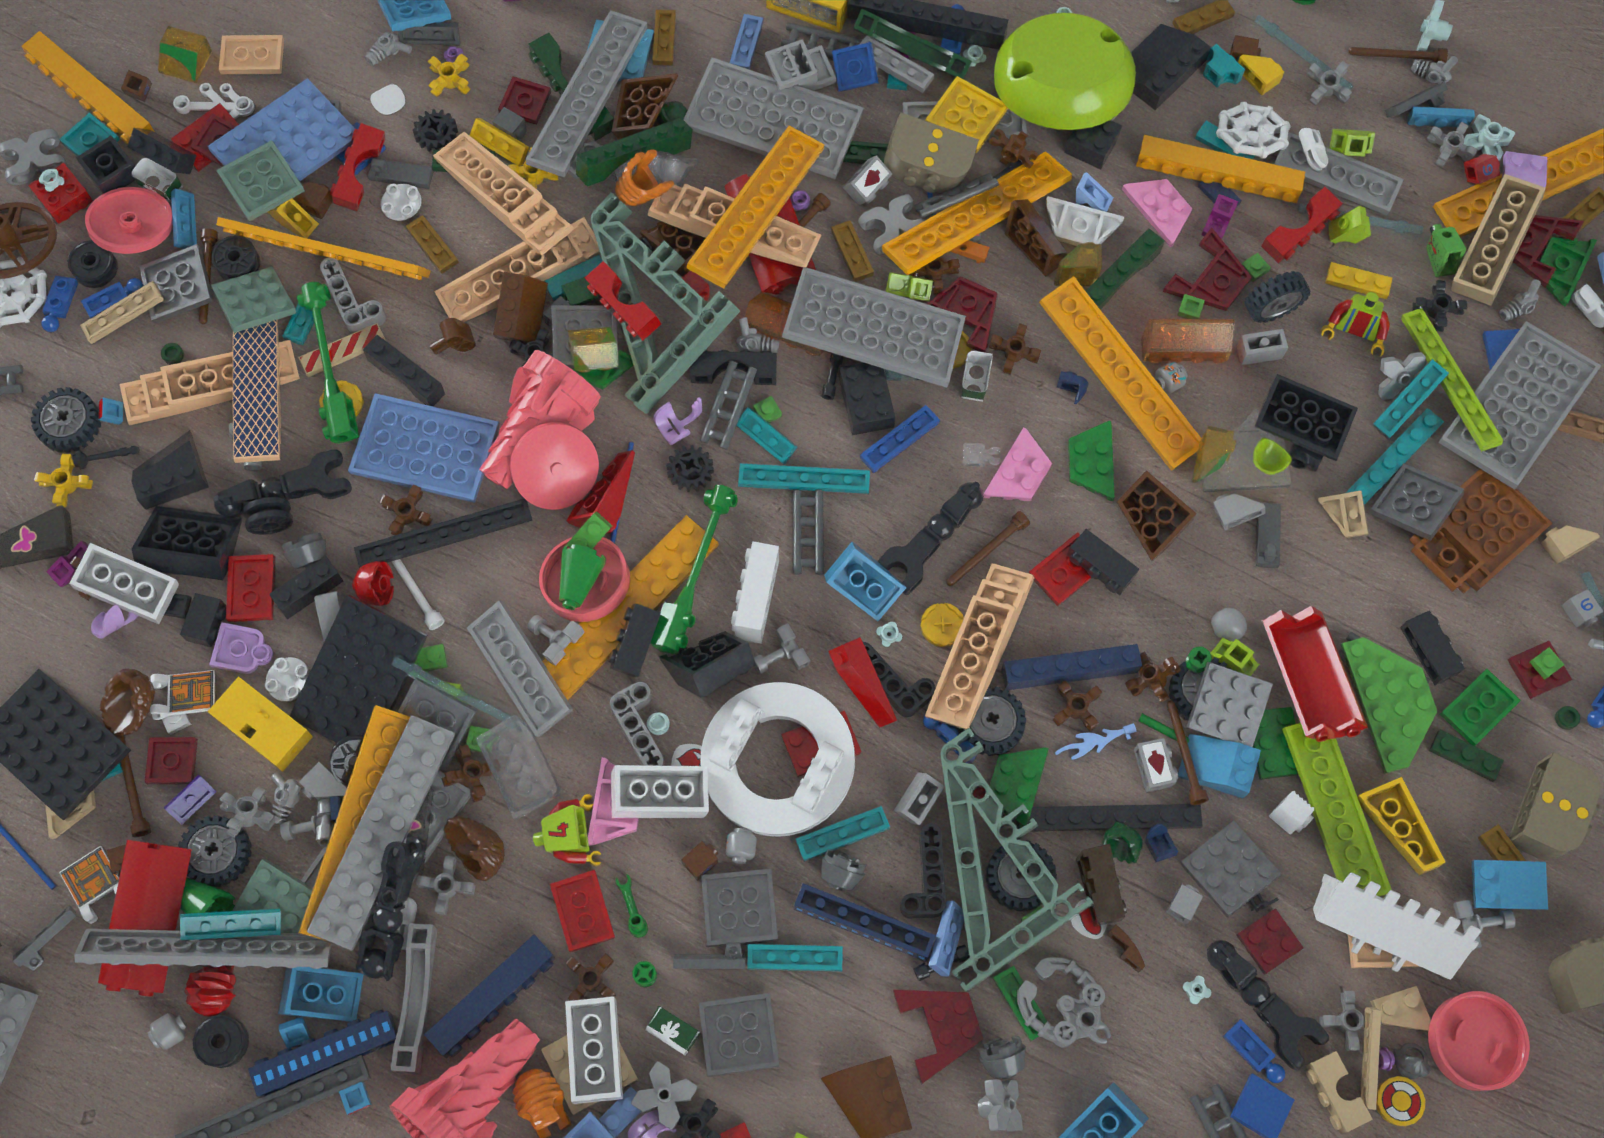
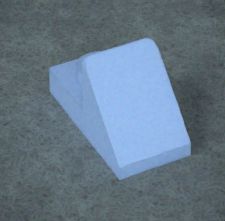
(1093, 193)

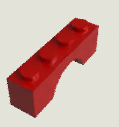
(366, 144)
(1284, 241)
(638, 316)

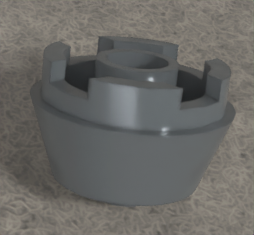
(305, 550)
(842, 870)
(1003, 1057)

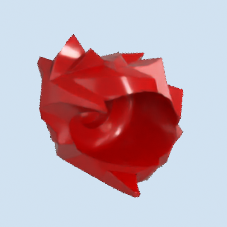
(210, 989)

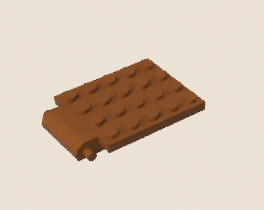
(1480, 534)

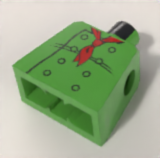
(1445, 250)

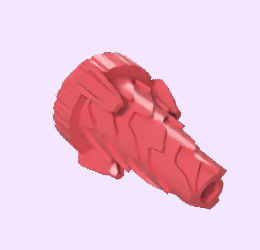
(540, 394)
(469, 1091)

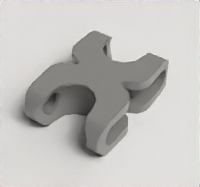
(31, 156)
(890, 222)

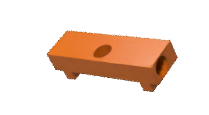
(972, 250)

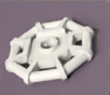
(1263, 130)
(23, 294)

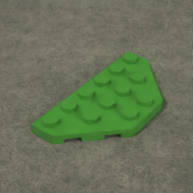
(1392, 699)

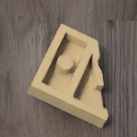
(1347, 512)
(58, 826)
(1403, 1010)

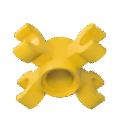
(452, 69)
(532, 178)
(59, 474)

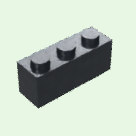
(161, 151)
(1102, 562)
(303, 588)
(634, 640)
(1432, 647)

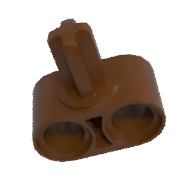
(455, 335)

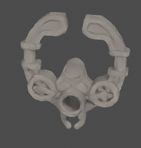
(1072, 1009)

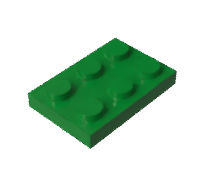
(1480, 707)
(1275, 755)

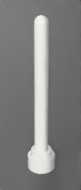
(432, 618)

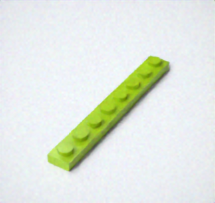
(1454, 383)

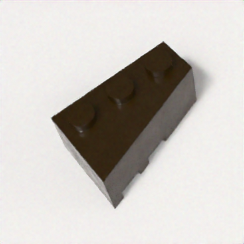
(1101, 885)

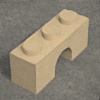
(1344, 1114)

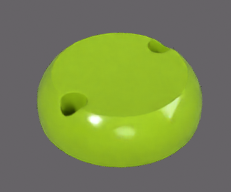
(1065, 72)

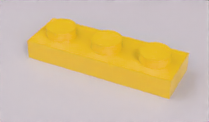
(499, 141)
(1358, 280)

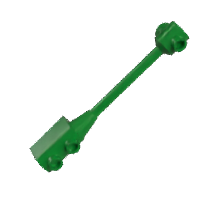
(338, 406)
(676, 617)

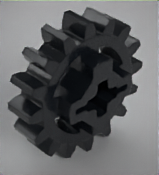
(427, 136)
(694, 476)

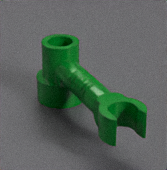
(636, 930)

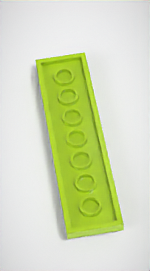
(1336, 809)

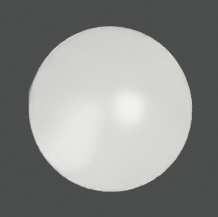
(400, 201)
(286, 678)

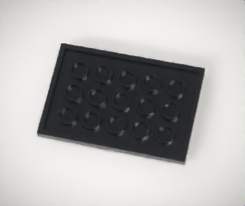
(356, 671)
(55, 744)

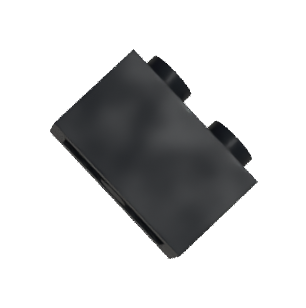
(203, 620)

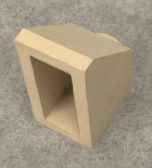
(1567, 541)

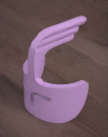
(661, 420)
(109, 622)
(650, 1119)

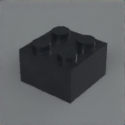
(1093, 143)
(107, 165)

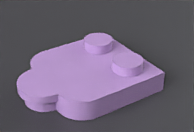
(1526, 167)
(240, 649)

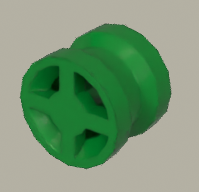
(1196, 664)
(642, 970)

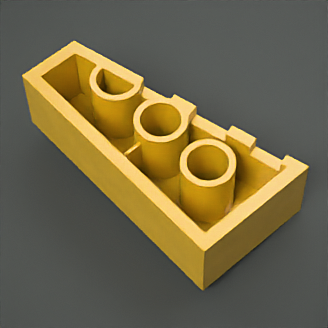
(1402, 823)

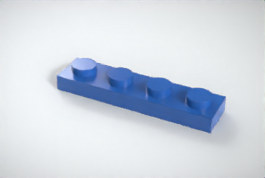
(899, 438)

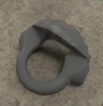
(1411, 1066)

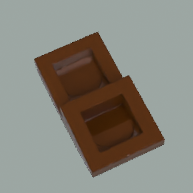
(1131, 954)

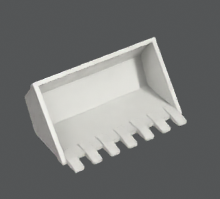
(1393, 926)

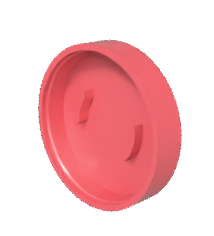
(604, 595)
(1478, 1041)

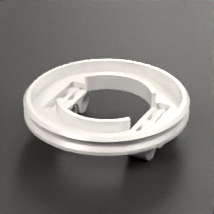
(824, 782)

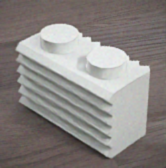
(1292, 813)

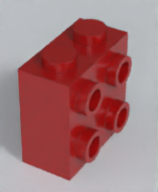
(65, 198)

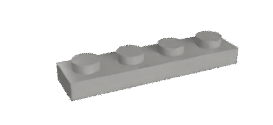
(900, 66)

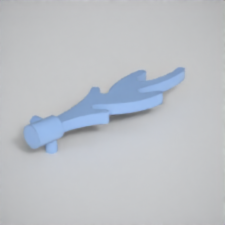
(1093, 739)

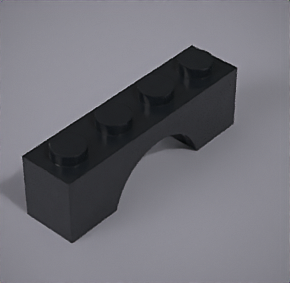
(712, 363)
(416, 379)

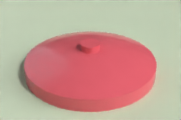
(129, 220)
(554, 465)

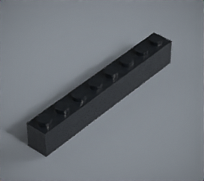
(936, 20)

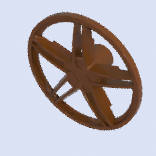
(12, 236)

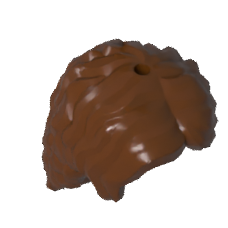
(126, 701)
(475, 846)

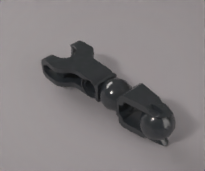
(292, 485)
(928, 540)
(387, 917)
(1268, 1006)

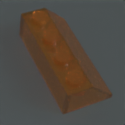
(769, 317)
(1188, 340)

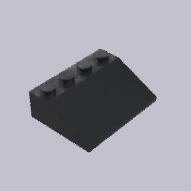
(1166, 62)
(1306, 417)
(187, 542)

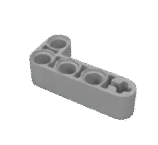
(344, 295)
(327, 609)
(630, 713)

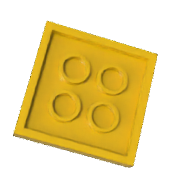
(968, 111)

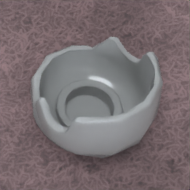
(1229, 624)

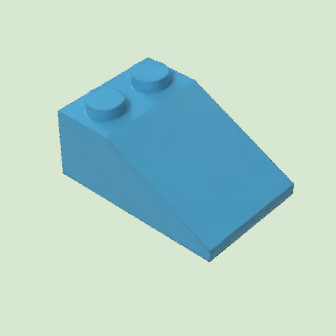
(864, 581)
(1222, 764)
(1509, 884)
(321, 993)
(1108, 1117)

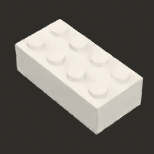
(124, 583)
(756, 592)
(659, 791)
(593, 1050)

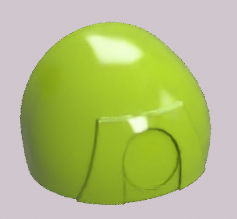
(1270, 457)

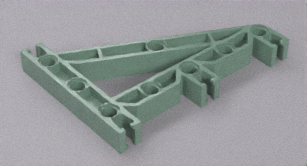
(667, 368)
(960, 783)

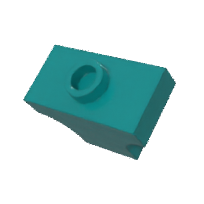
(1222, 67)

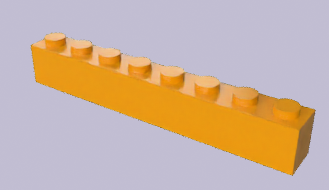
(83, 86)
(1220, 167)

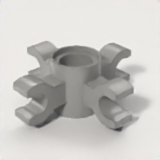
(1327, 90)
(1451, 144)
(246, 811)
(435, 883)
(1351, 1036)

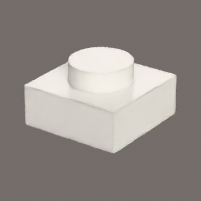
(176, 723)

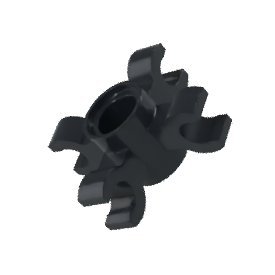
(1442, 299)
(526, 350)
(688, 1121)

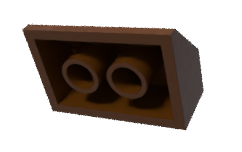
(520, 308)

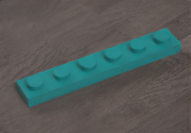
(1397, 455)
(804, 478)

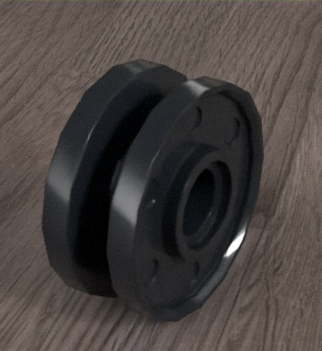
(230, 249)
(89, 275)
(267, 515)
(340, 755)
(206, 1041)

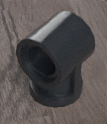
(1303, 457)

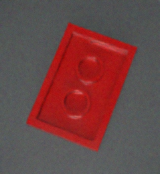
(189, 134)
(1058, 575)
(248, 588)
(803, 746)
(582, 911)

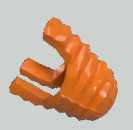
(642, 185)
(540, 1101)

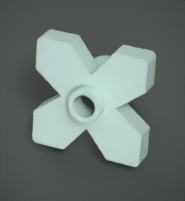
(1434, 27)
(1489, 136)

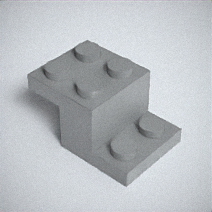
(800, 67)

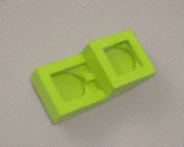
(909, 286)

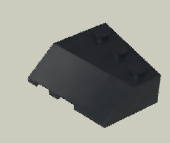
(169, 474)
(710, 664)

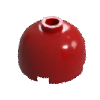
(373, 583)

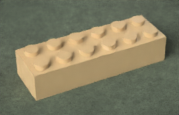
(1498, 239)

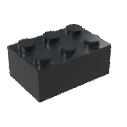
(866, 398)

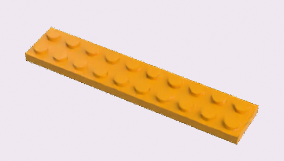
(1565, 169)
(755, 207)
(974, 215)
(323, 249)
(1122, 373)
(649, 586)
(374, 755)

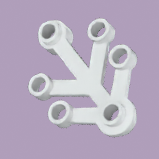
(235, 106)

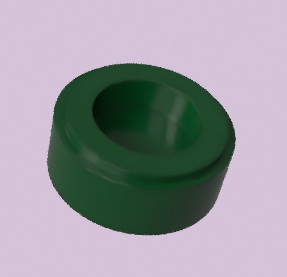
(172, 353)
(1567, 717)

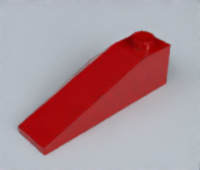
(607, 494)
(860, 676)

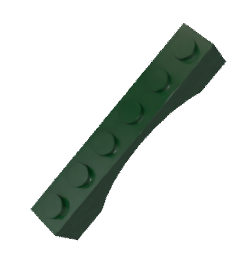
(912, 45)
(548, 56)
(600, 162)
(1133, 260)

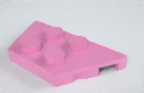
(1160, 206)
(1020, 471)
(602, 824)

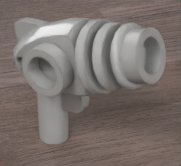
(384, 47)
(1436, 72)
(1521, 303)
(754, 342)
(286, 796)

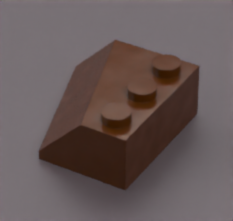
(640, 103)
(1034, 237)
(680, 240)
(1154, 514)
(871, 1098)

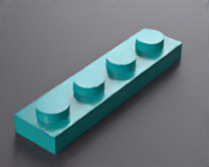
(1410, 398)
(842, 833)
(230, 924)
(794, 957)

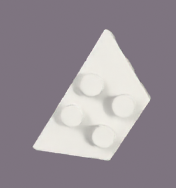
(1080, 224)

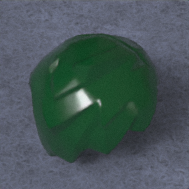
(671, 111)
(1124, 842)

